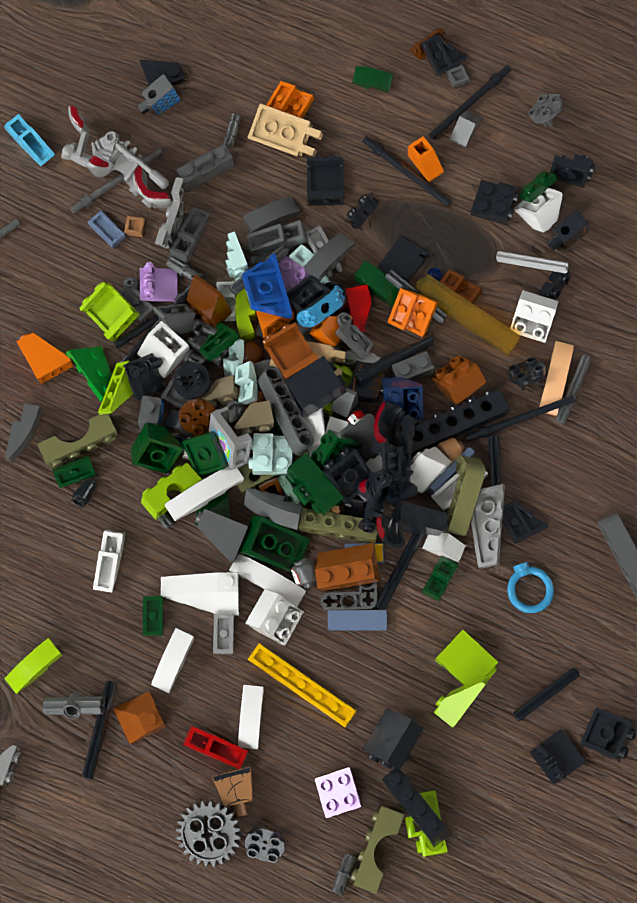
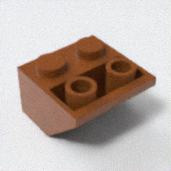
(458, 379)

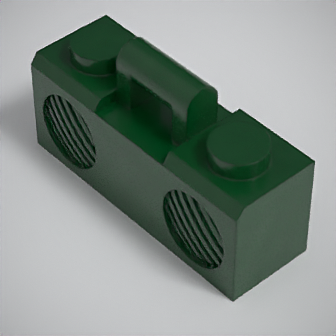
(315, 483)

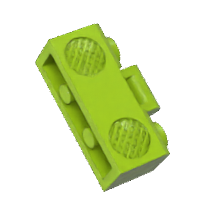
(423, 845)

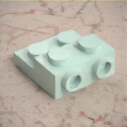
(236, 261)
(270, 455)

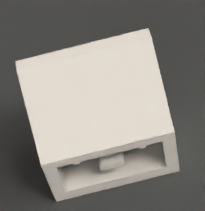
(534, 316)
(167, 346)
(428, 467)
(274, 617)

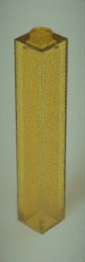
(469, 315)

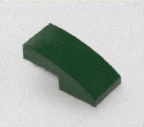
(371, 77)
(440, 578)

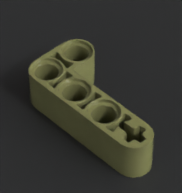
(470, 479)

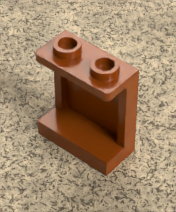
(289, 350)

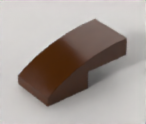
(462, 287)

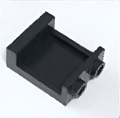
(325, 181)

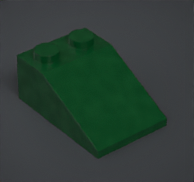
(273, 544)

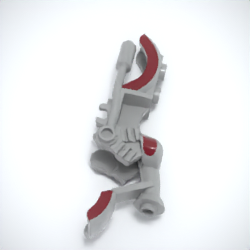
(113, 155)

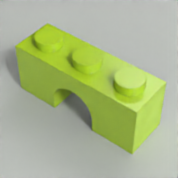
(155, 498)

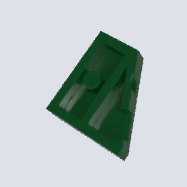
(218, 342)

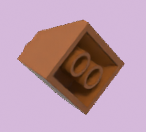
(347, 567)

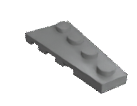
(487, 525)

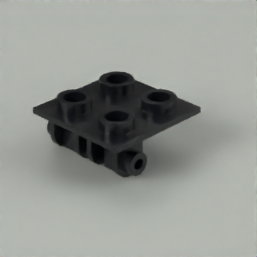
(144, 376)
(557, 757)

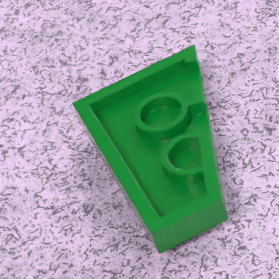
(94, 367)

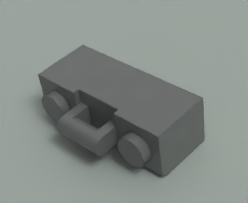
(205, 167)

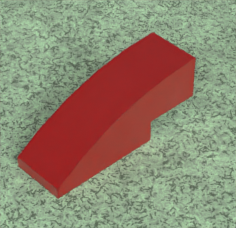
(215, 747)

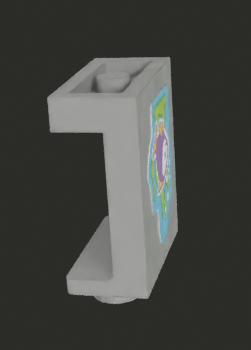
(234, 448)

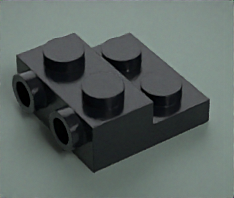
(573, 171)
(494, 202)
(307, 294)
(346, 472)
(609, 735)

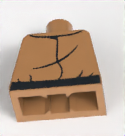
(235, 789)

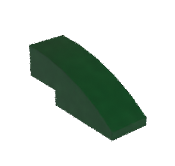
(377, 283)

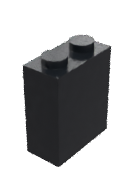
(316, 385)
(392, 739)

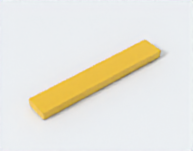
(302, 685)

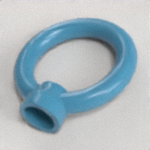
(520, 571)

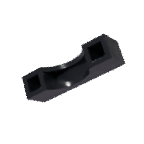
(416, 807)

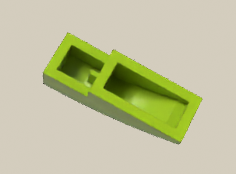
(244, 316)
(33, 666)

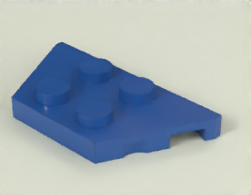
(266, 289)

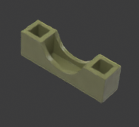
(56, 451)
(386, 824)

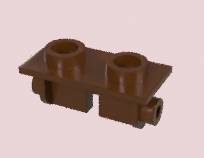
(417, 49)

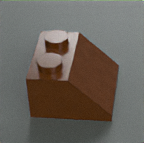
(207, 302)

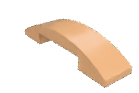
(557, 374)

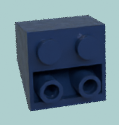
(406, 394)

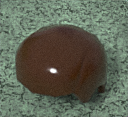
(253, 352)

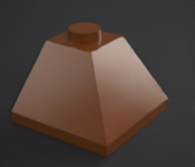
(139, 717)

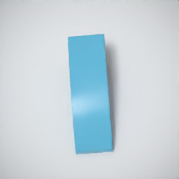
(29, 140)

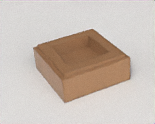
(134, 226)

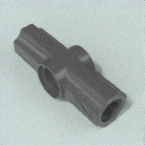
(73, 705)

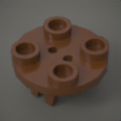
(191, 410)

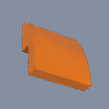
(290, 100)
(412, 312)

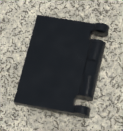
(403, 259)

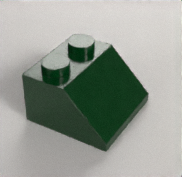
(155, 449)

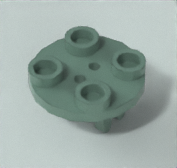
(287, 487)

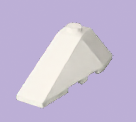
(207, 592)

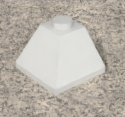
(542, 211)

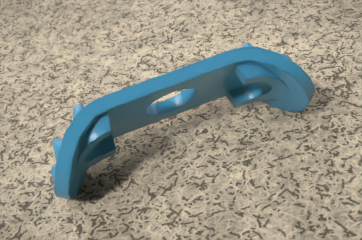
(314, 315)

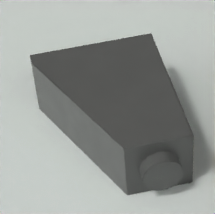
(222, 532)

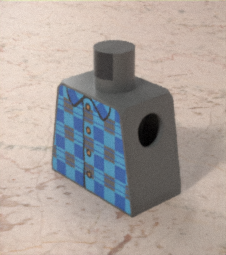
(159, 96)
(151, 411)

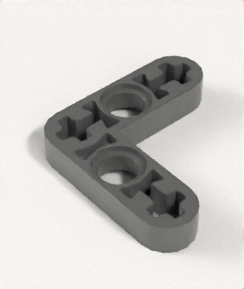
(357, 596)

